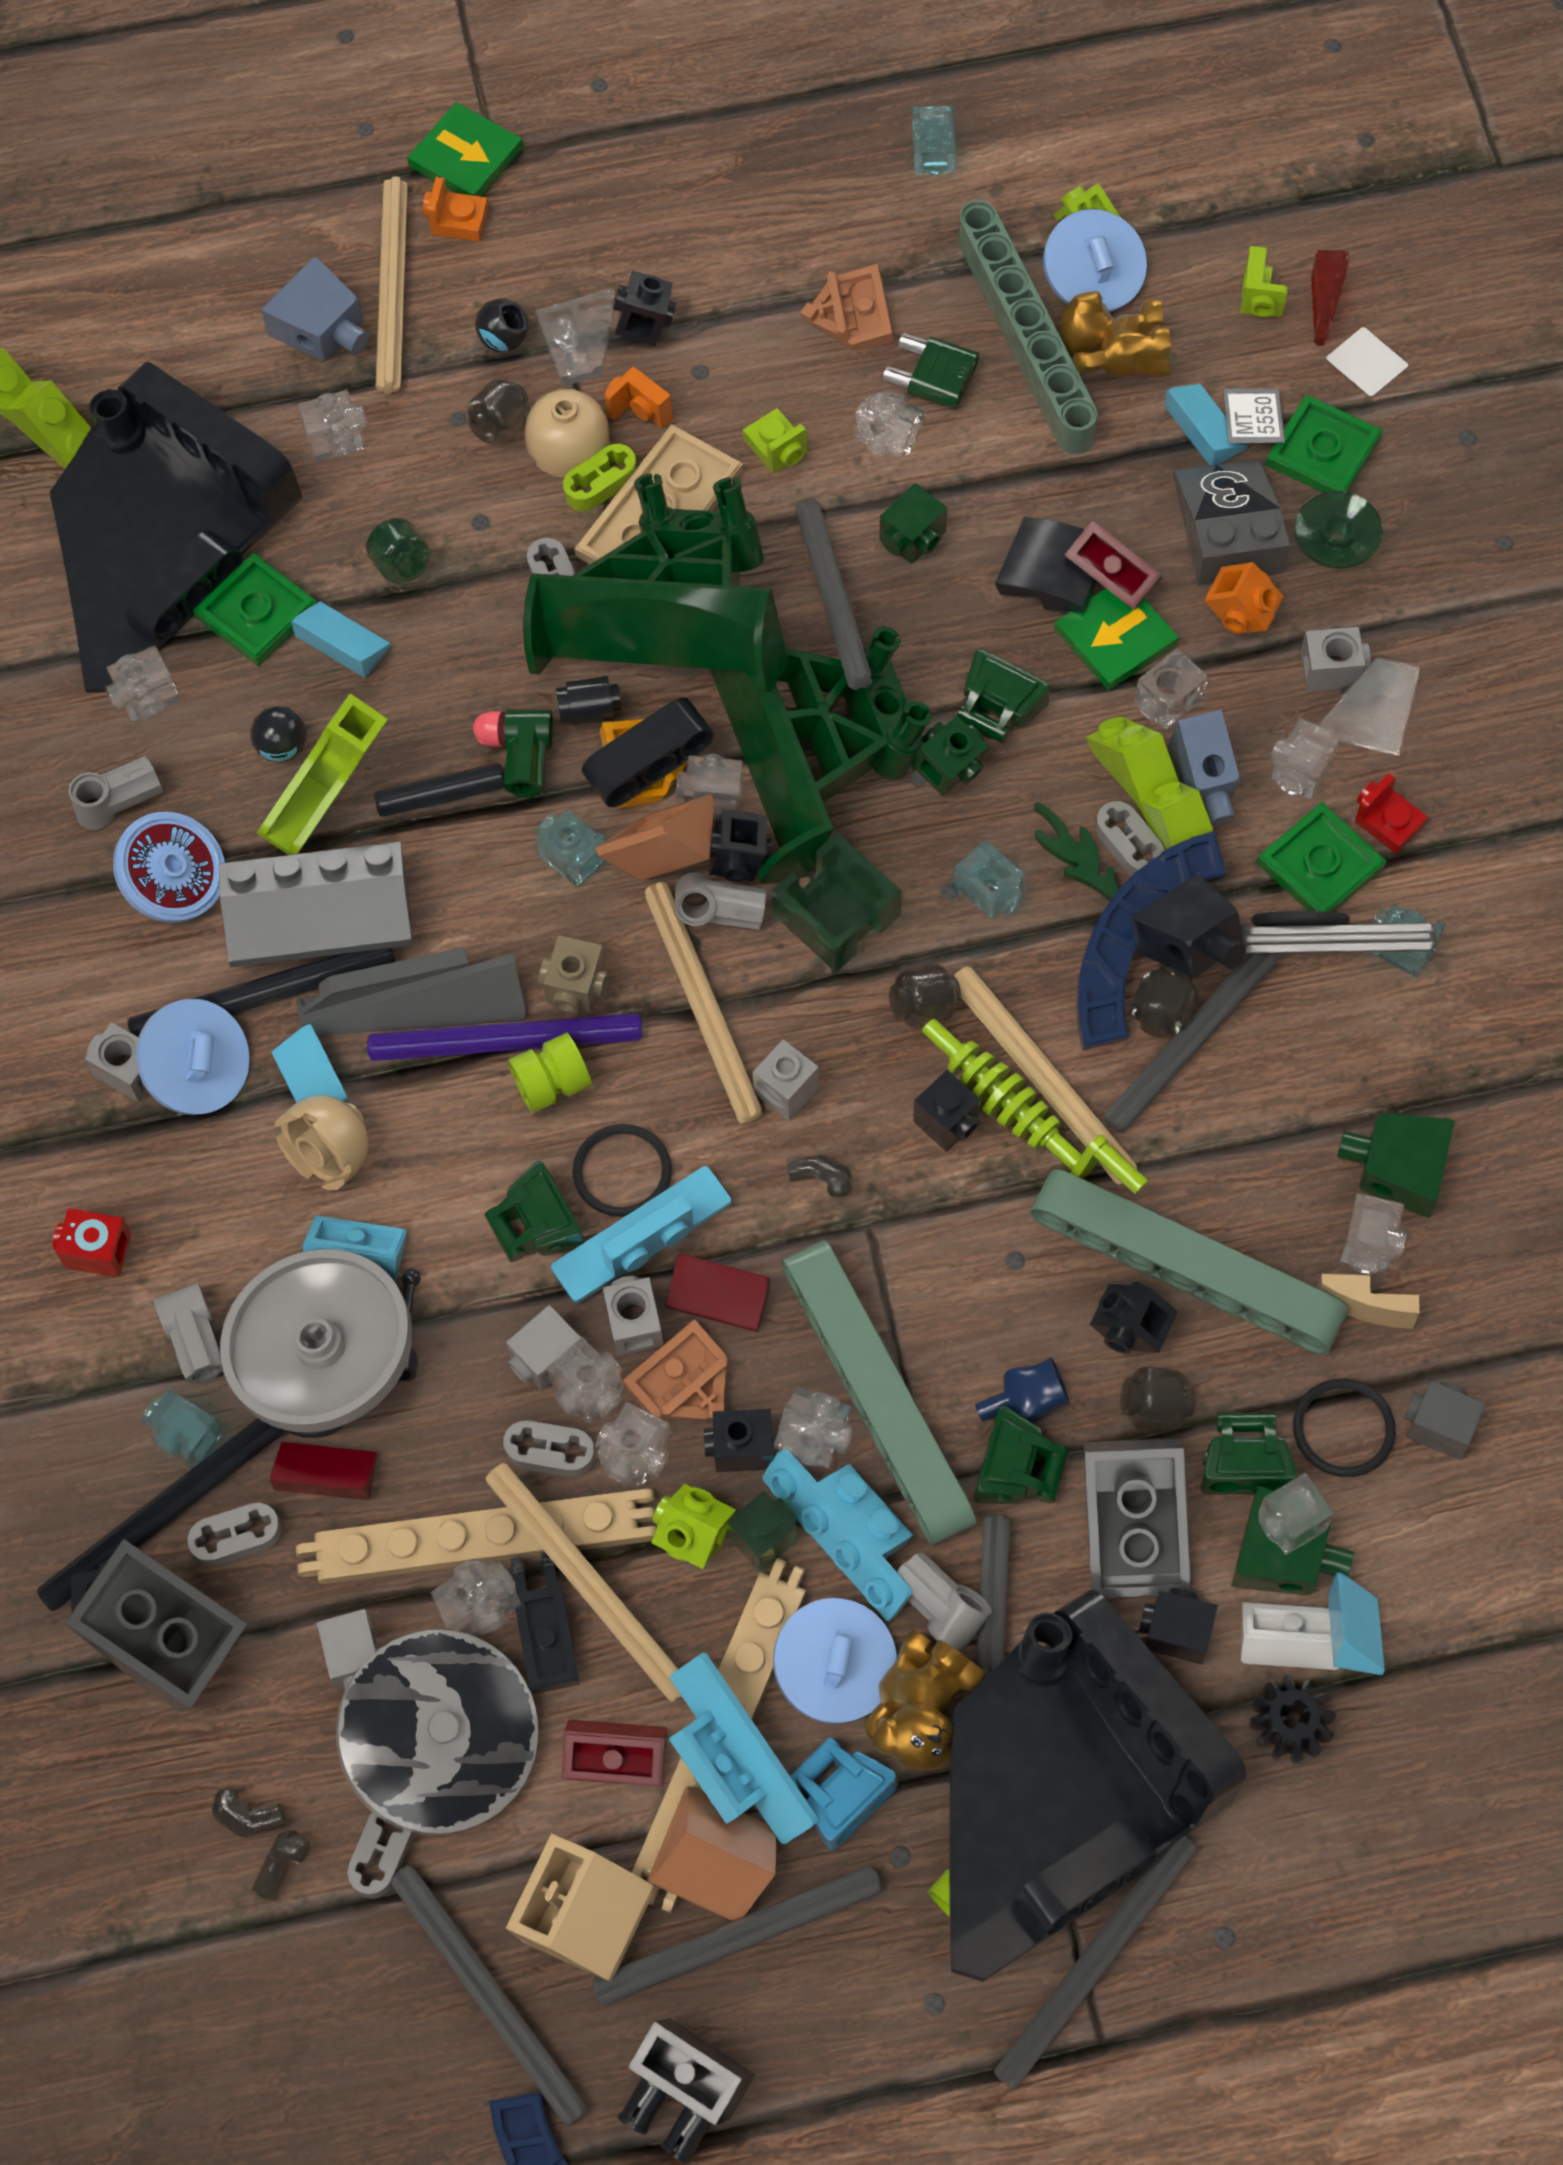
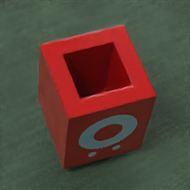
(92, 1242)

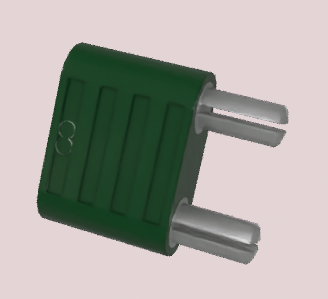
(940, 372)

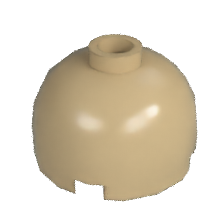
(565, 430)
(324, 1139)

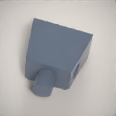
(316, 314)
(1206, 762)

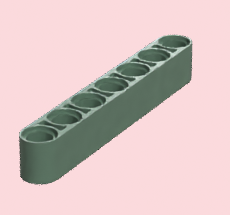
(1003, 272)
(1189, 1261)
(878, 1393)

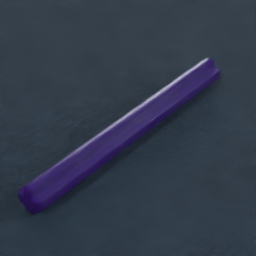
(502, 1036)

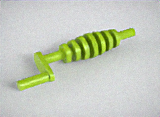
(1017, 1107)

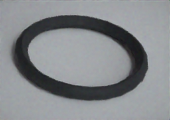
(1299, 918)
(612, 1130)
(1323, 1465)

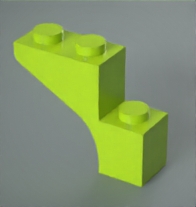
(40, 412)
(1145, 771)
(322, 775)

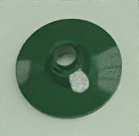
(1340, 515)

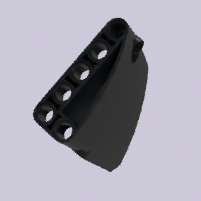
(159, 513)
(1070, 1781)

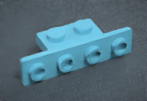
(641, 1235)
(848, 1525)
(732, 1755)

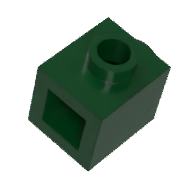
(913, 524)

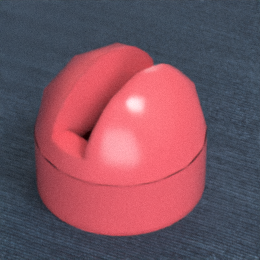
(490, 728)

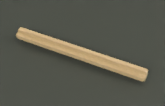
(391, 286)
(703, 1004)
(1034, 1063)
(584, 1578)

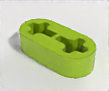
(599, 477)

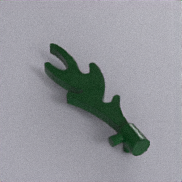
(1078, 854)

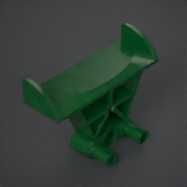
(665, 595)
(881, 737)

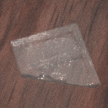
(578, 335)
(1376, 706)

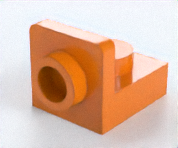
(454, 213)
(640, 394)

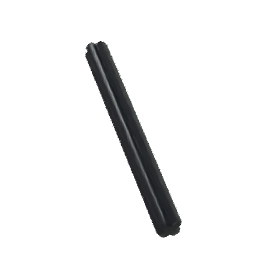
(281, 984)
(164, 1507)

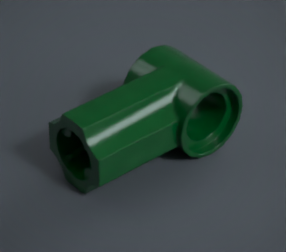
(527, 739)

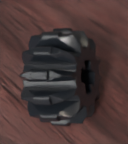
(1274, 1712)

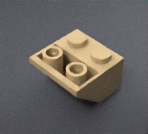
(580, 1908)

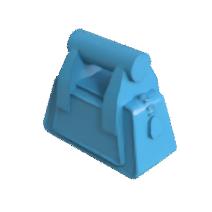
(847, 1794)

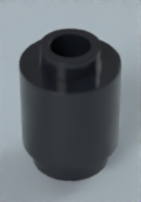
(588, 701)

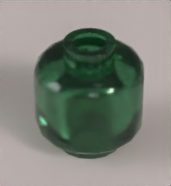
(398, 550)

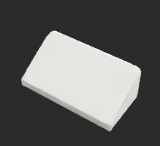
(1286, 1636)

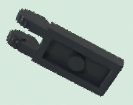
(544, 1630)

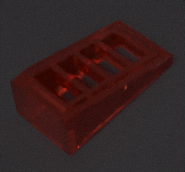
(1326, 286)

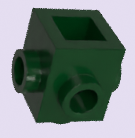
(950, 755)

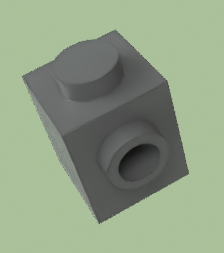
(1444, 1418)

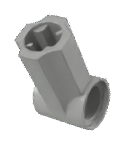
(115, 792)
(724, 904)
(187, 1322)
(952, 1609)

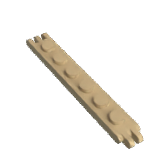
(481, 1534)
(747, 1672)

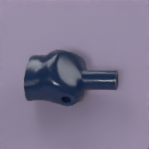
(1028, 1392)

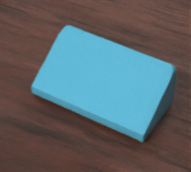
(1202, 422)
(340, 638)
(307, 1066)
(375, 1242)
(1355, 1627)

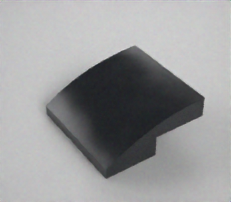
(1041, 570)

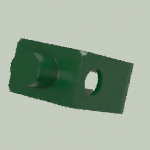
(1401, 1159)
(1267, 1568)

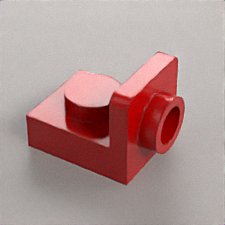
(1388, 814)

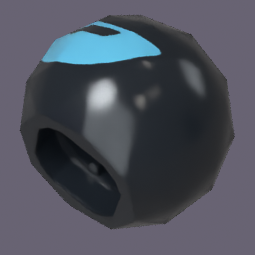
(501, 325)
(278, 734)

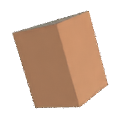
(663, 840)
(714, 1861)

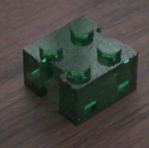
(838, 904)

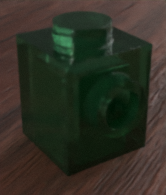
(763, 1530)

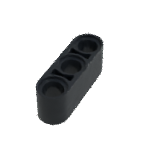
(647, 752)

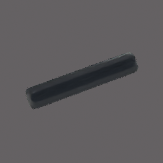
(439, 789)

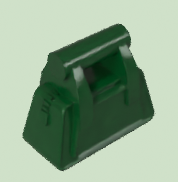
(1003, 691)
(543, 1213)
(1010, 1460)
(1245, 1463)

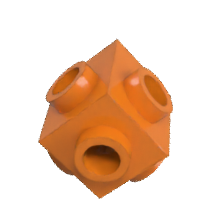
(1244, 598)

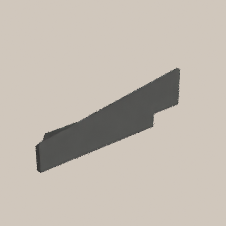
(416, 994)

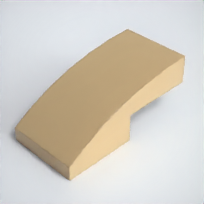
(1379, 1309)

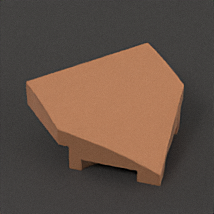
(853, 309)
(681, 1377)

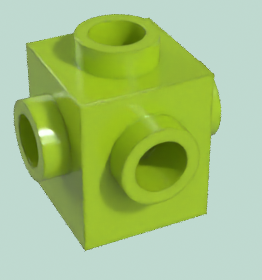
(691, 1525)

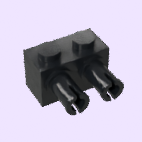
(691, 2072)

